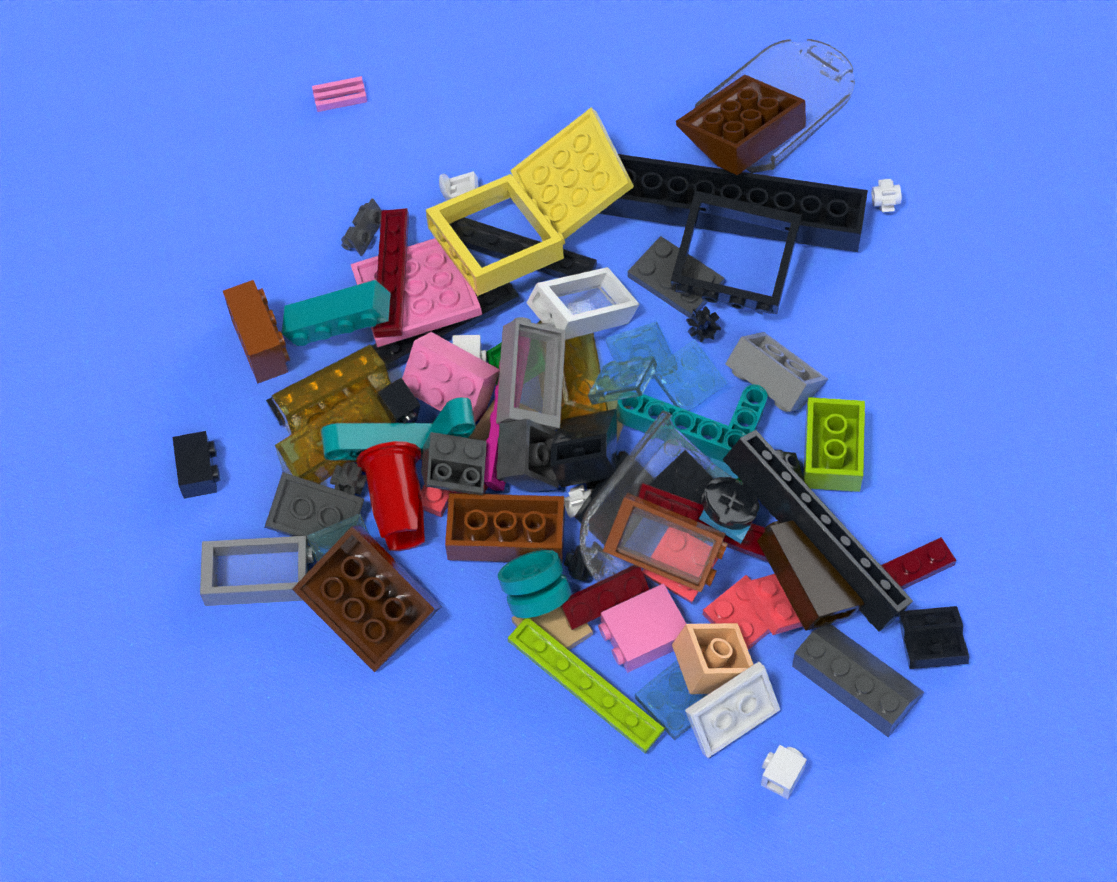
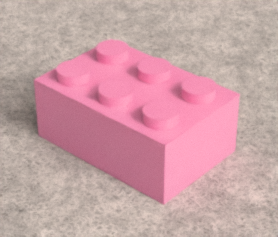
(444, 371)

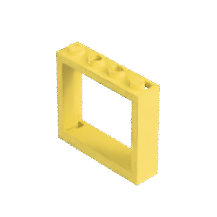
(508, 268)

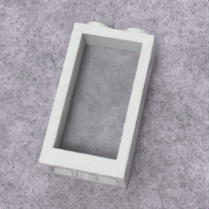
(583, 302)

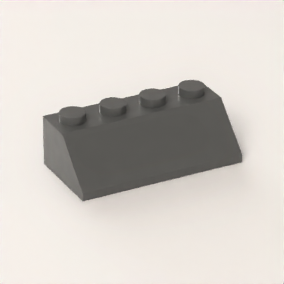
(856, 678)

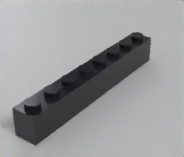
(791, 499)

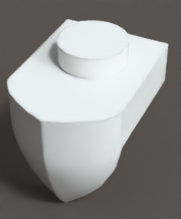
(457, 185)

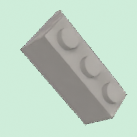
(776, 369)

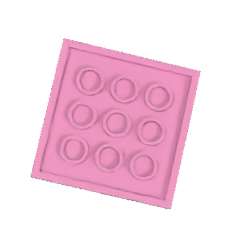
(433, 290)

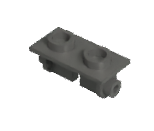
(366, 224)

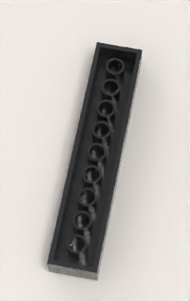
(666, 190)

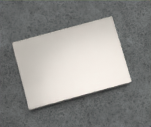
(732, 709)

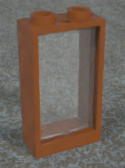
(665, 543)

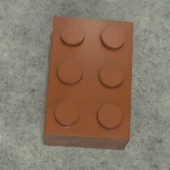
(257, 330)

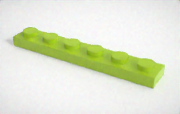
(586, 685)

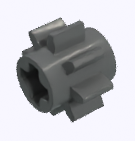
(348, 478)

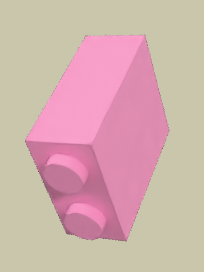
(642, 627)

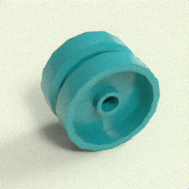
(534, 584)

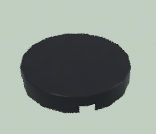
(730, 503)

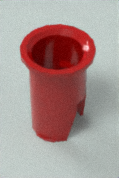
(395, 492)

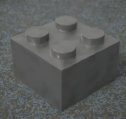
(526, 455)

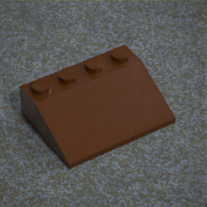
(743, 123)
(366, 597)

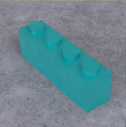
(336, 313)

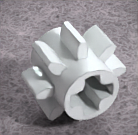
(886, 195)
(575, 500)

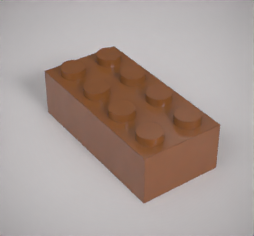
(503, 526)

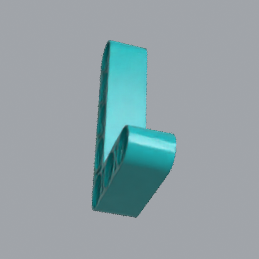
(698, 425)
(348, 440)

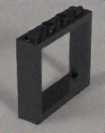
(742, 212)

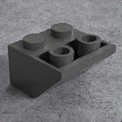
(454, 463)

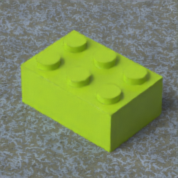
(834, 444)

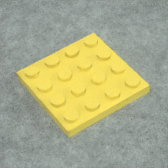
(574, 174)

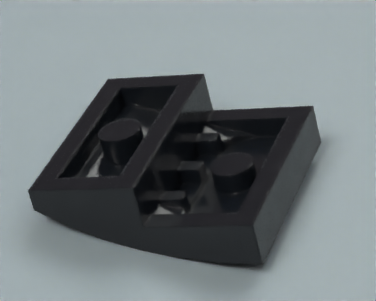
(933, 637)

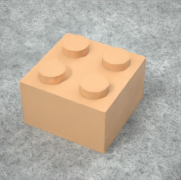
(710, 655)

